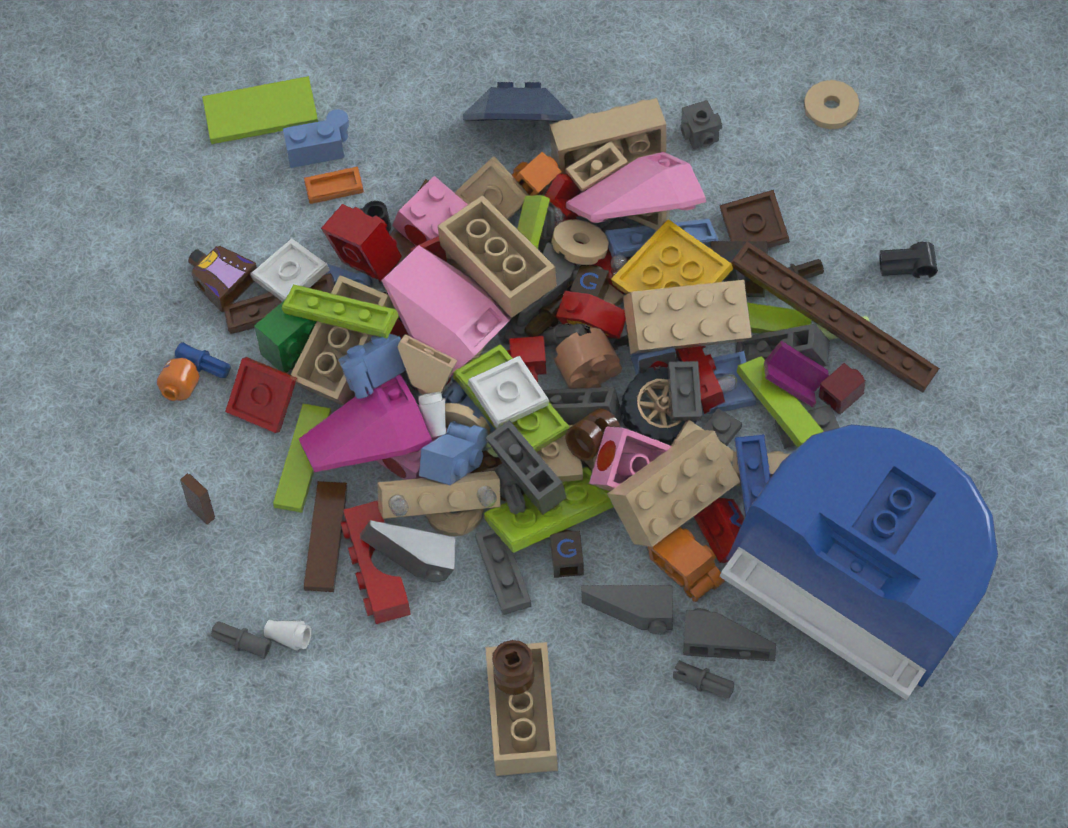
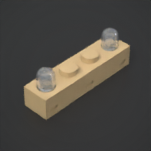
(430, 497)

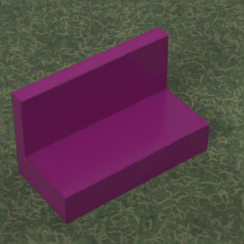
(794, 372)

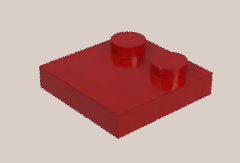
(261, 394)

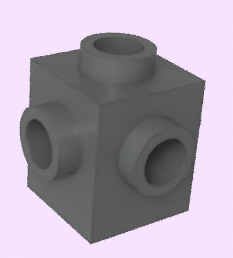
(700, 124)

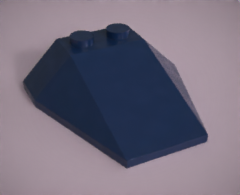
(515, 103)

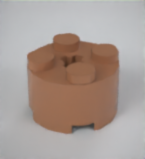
(587, 359)

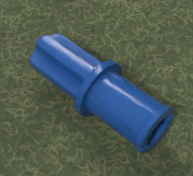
(203, 360)

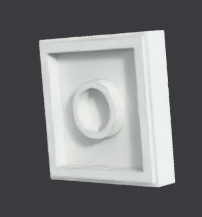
(287, 267)
(508, 392)

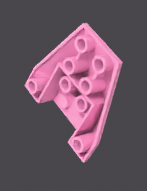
(641, 187)
(443, 306)

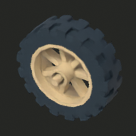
(632, 411)

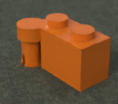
(536, 175)
(687, 563)

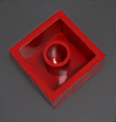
(362, 241)

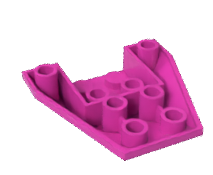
(368, 429)

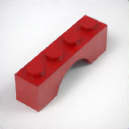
(385, 592)

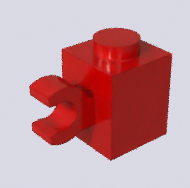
(531, 352)

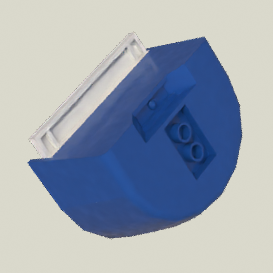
(869, 550)

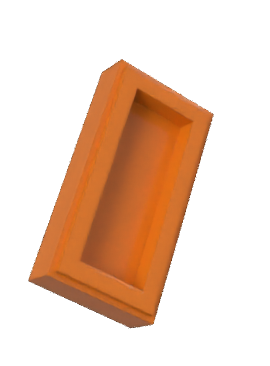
(333, 185)

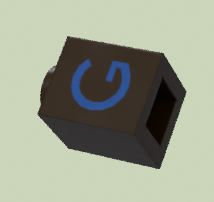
(591, 281)
(567, 554)

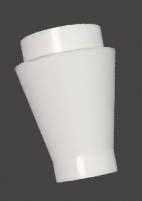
(433, 413)
(289, 633)

